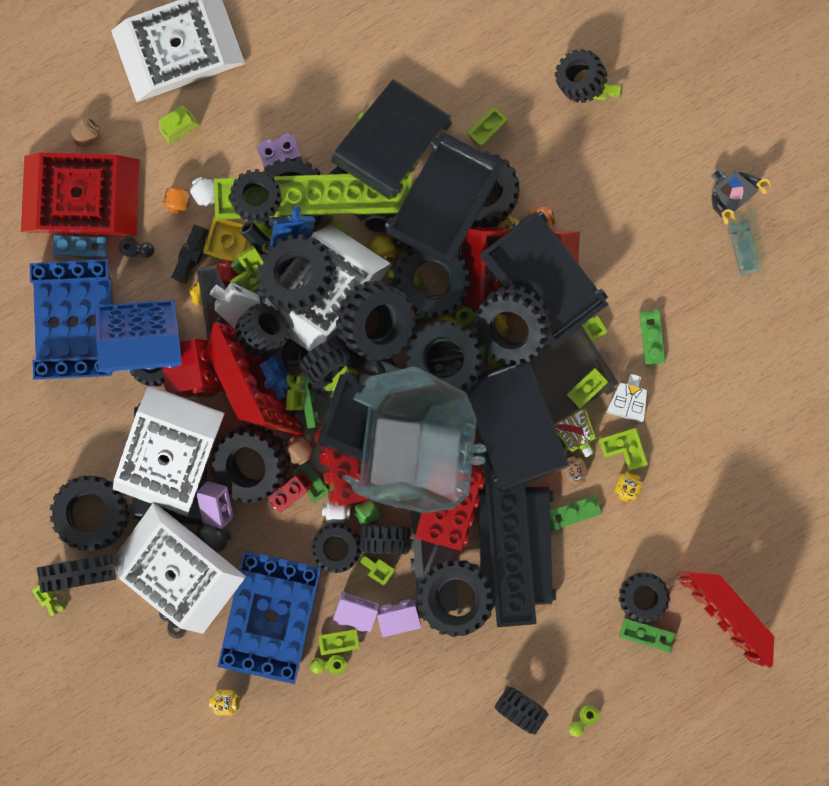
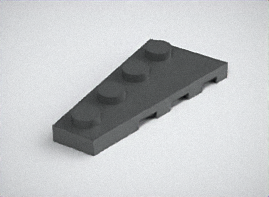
(207, 279)

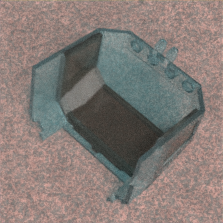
(416, 442)

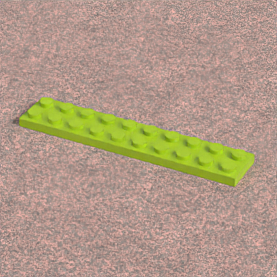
(315, 195)

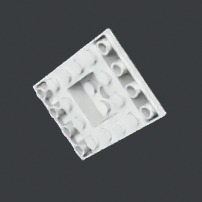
(157, 67)
(353, 267)
(174, 429)
(202, 576)

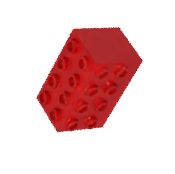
(195, 374)
(337, 467)
(451, 525)

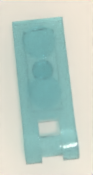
(744, 248)

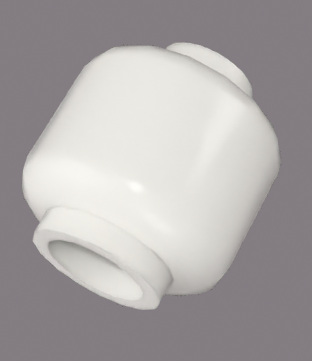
(203, 191)
(336, 514)

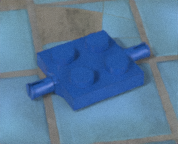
(293, 226)
(276, 375)

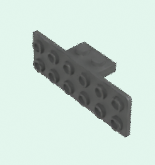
(425, 558)

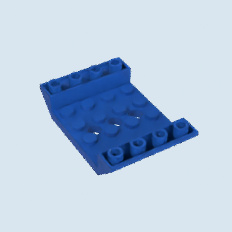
(65, 292)
(137, 336)

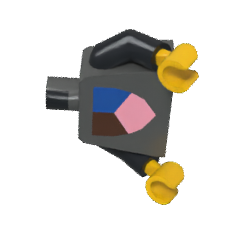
(734, 191)

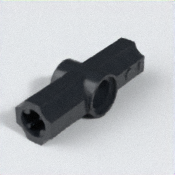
(256, 238)
(190, 254)

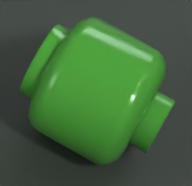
(368, 512)

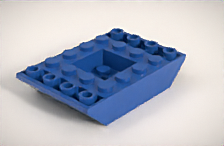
(263, 646)

